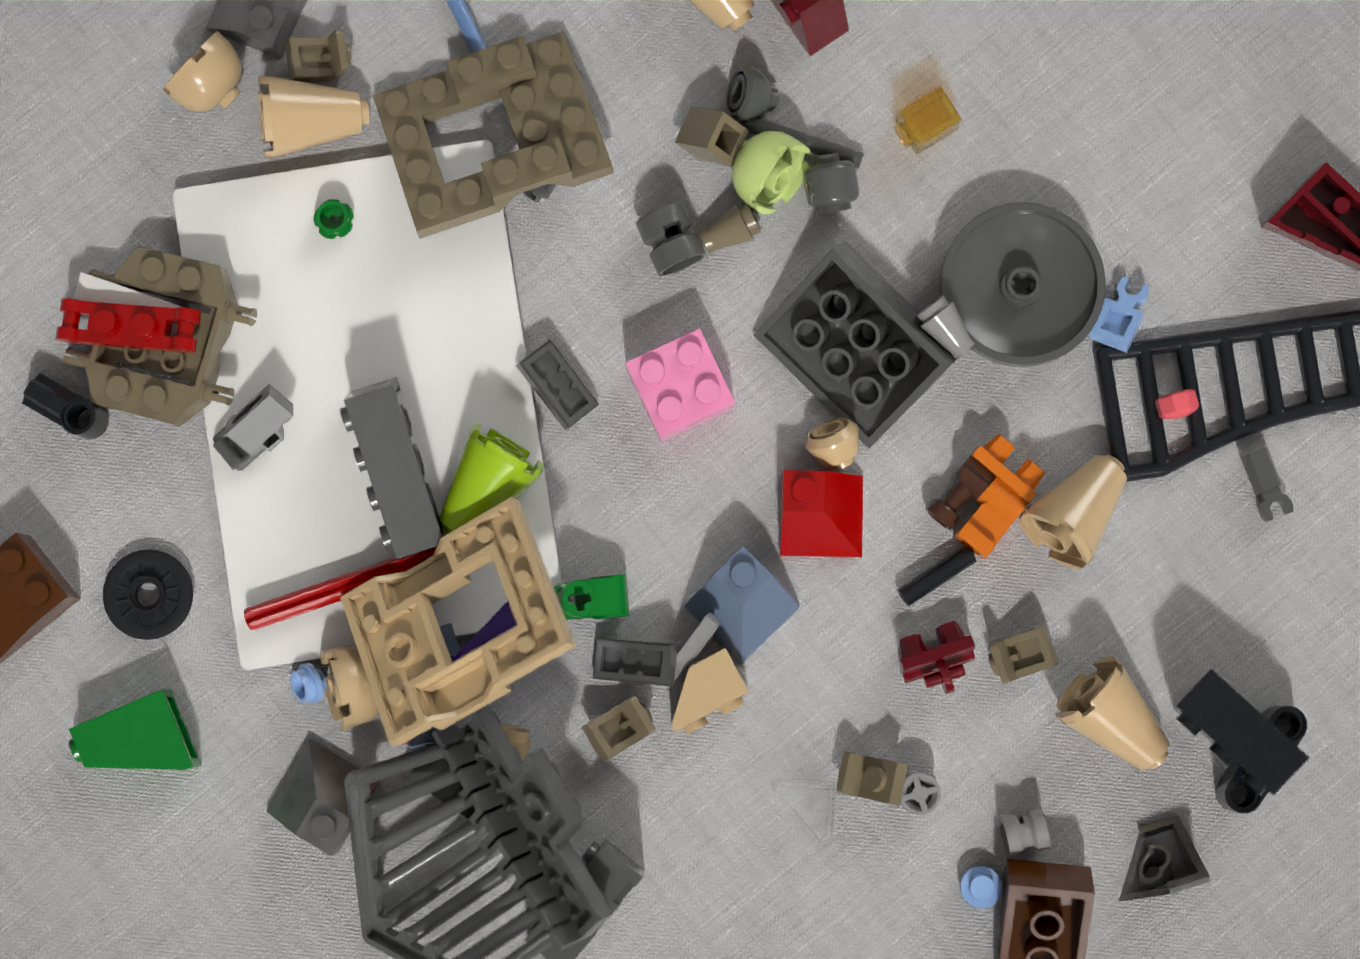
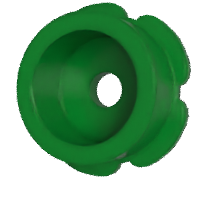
(326, 211)

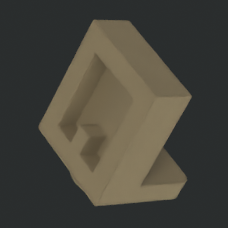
(871, 778)

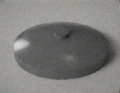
(1024, 283)

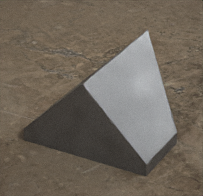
(1163, 862)

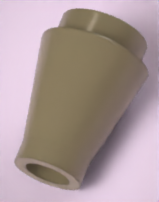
(731, 228)

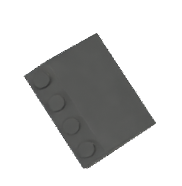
(855, 343)

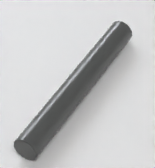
(816, 145)

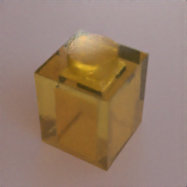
(927, 120)

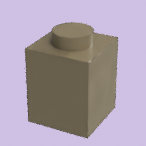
(711, 136)

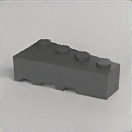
(393, 468)

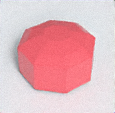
(1177, 404)

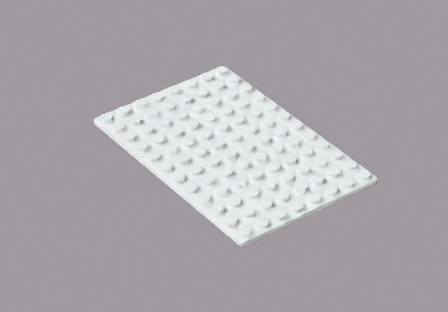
(336, 321)

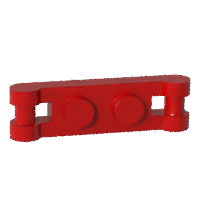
(128, 326)

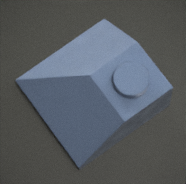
(745, 601)

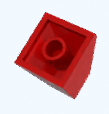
(821, 514)

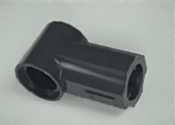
(64, 407)

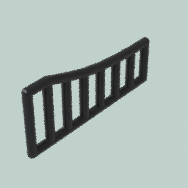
(1238, 426)

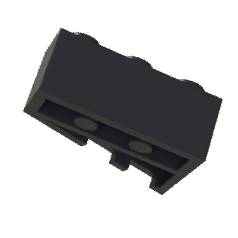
(1240, 734)

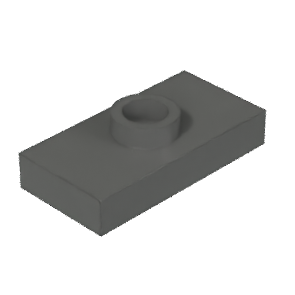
(557, 384)
(635, 662)

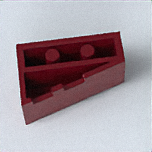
(814, 21)
(1322, 216)

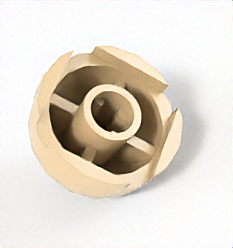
(207, 77)
(348, 688)

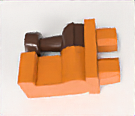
(997, 491)

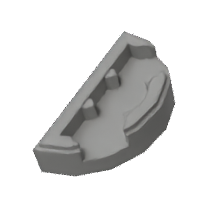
(695, 643)

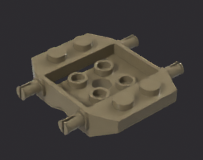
(153, 396)

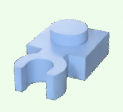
(1120, 319)

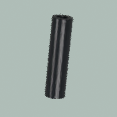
(937, 575)

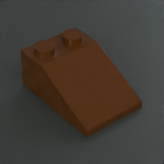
(30, 593)
(1045, 910)

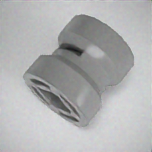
(1024, 832)

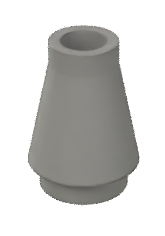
(945, 325)

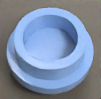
(308, 683)
(981, 887)

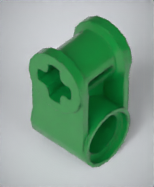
(594, 598)

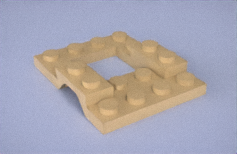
(404, 644)

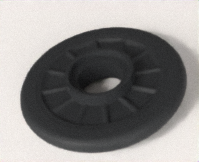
(123, 585)

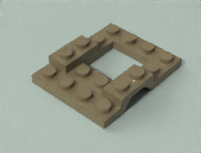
(546, 112)

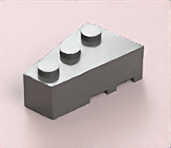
(613, 875)

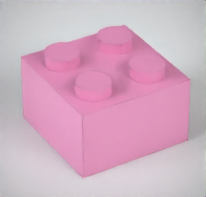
(680, 385)

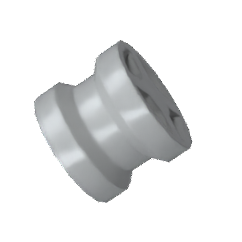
(927, 797)

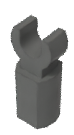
(1265, 482)

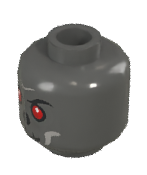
(831, 183)

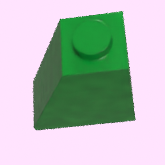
(136, 736)

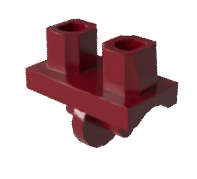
(939, 663)

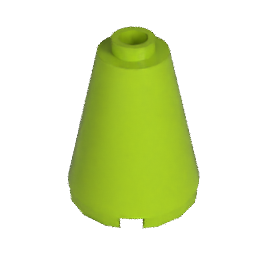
(486, 475)

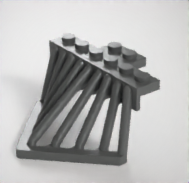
(527, 822)

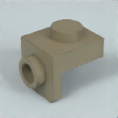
(318, 57)
(1022, 654)
(619, 728)

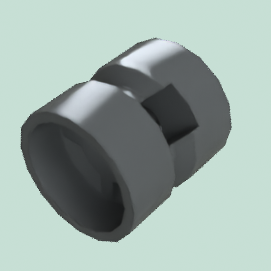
(675, 252)

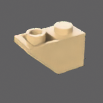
(707, 687)

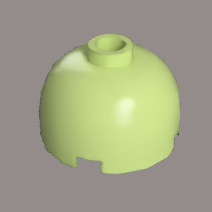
(769, 169)

